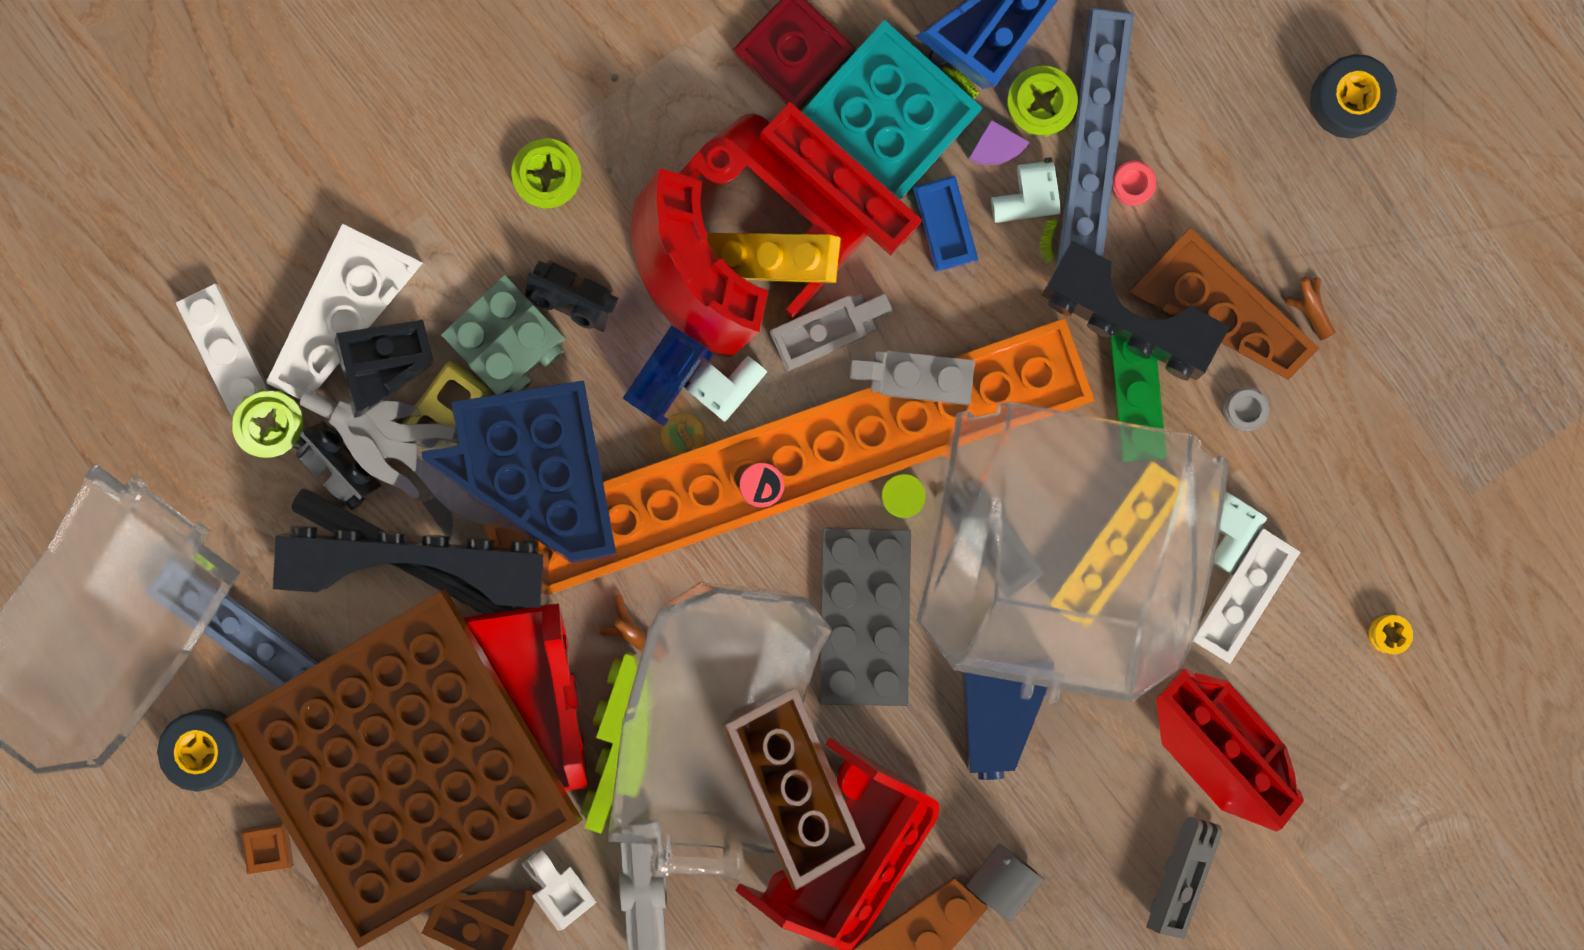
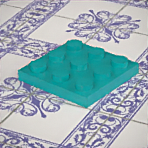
(892, 110)

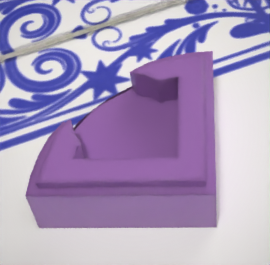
(997, 146)

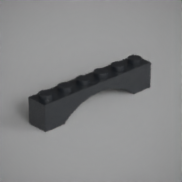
(502, 574)

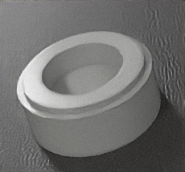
(1246, 409)

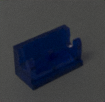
(665, 374)

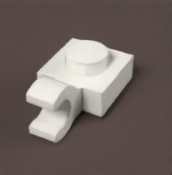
(561, 895)

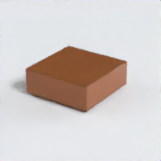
(266, 848)

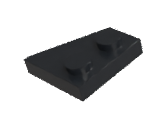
(381, 361)

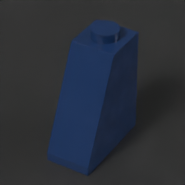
(996, 723)

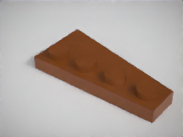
(1202, 278)
(932, 922)

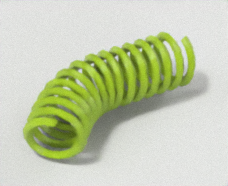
(957, 79)
(1050, 256)

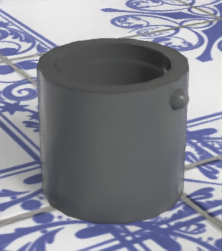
(1005, 882)

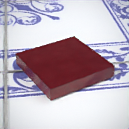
(793, 50)

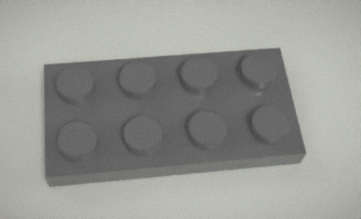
(868, 616)

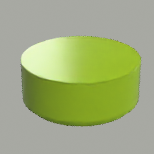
(903, 496)

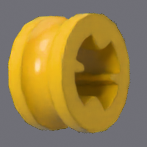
(1378, 637)

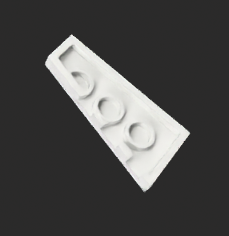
(347, 295)

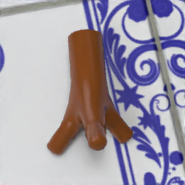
(1313, 307)
(625, 626)

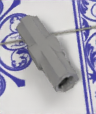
(642, 899)

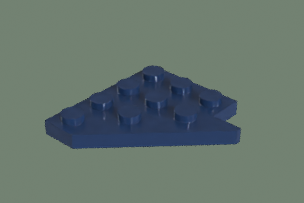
(534, 465)

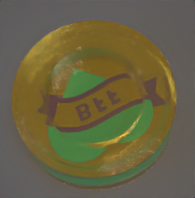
(682, 434)

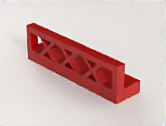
(840, 178)

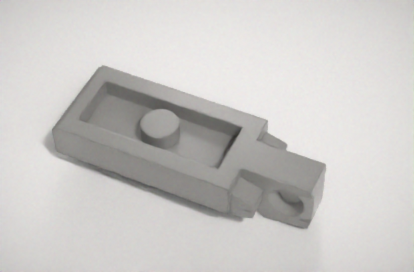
(828, 329)
(917, 376)

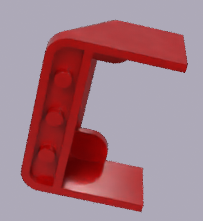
(740, 147)
(847, 899)

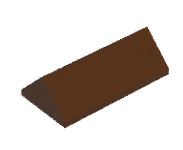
(792, 786)

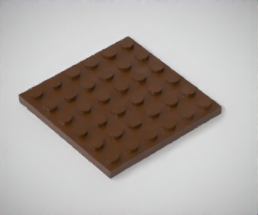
(402, 769)

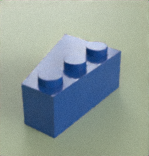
(985, 35)

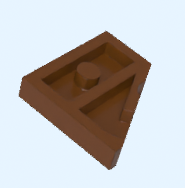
(480, 919)

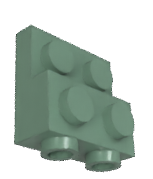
(505, 338)

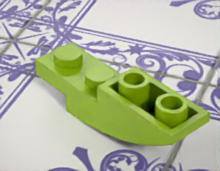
(609, 719)

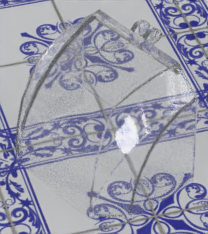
(1070, 550)

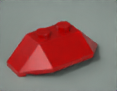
(1228, 749)

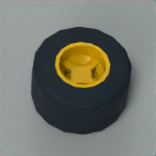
(1368, 87)
(183, 751)

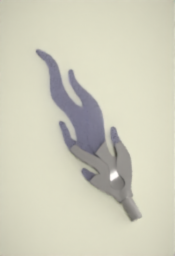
(378, 437)

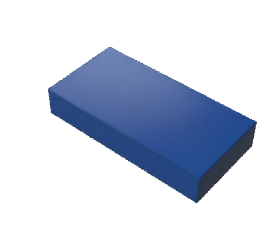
(945, 223)

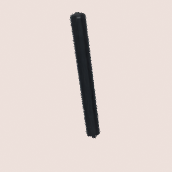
(334, 517)

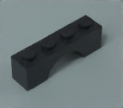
(1085, 288)

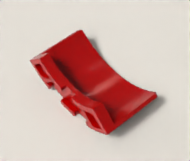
(684, 274)
(532, 663)

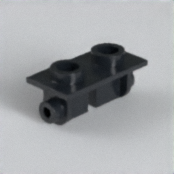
(551, 289)
(324, 449)

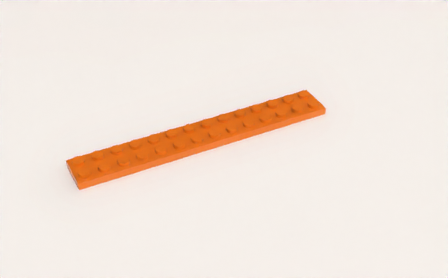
(815, 453)

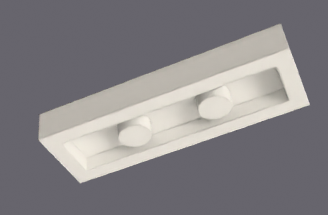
(222, 345)
(1245, 595)

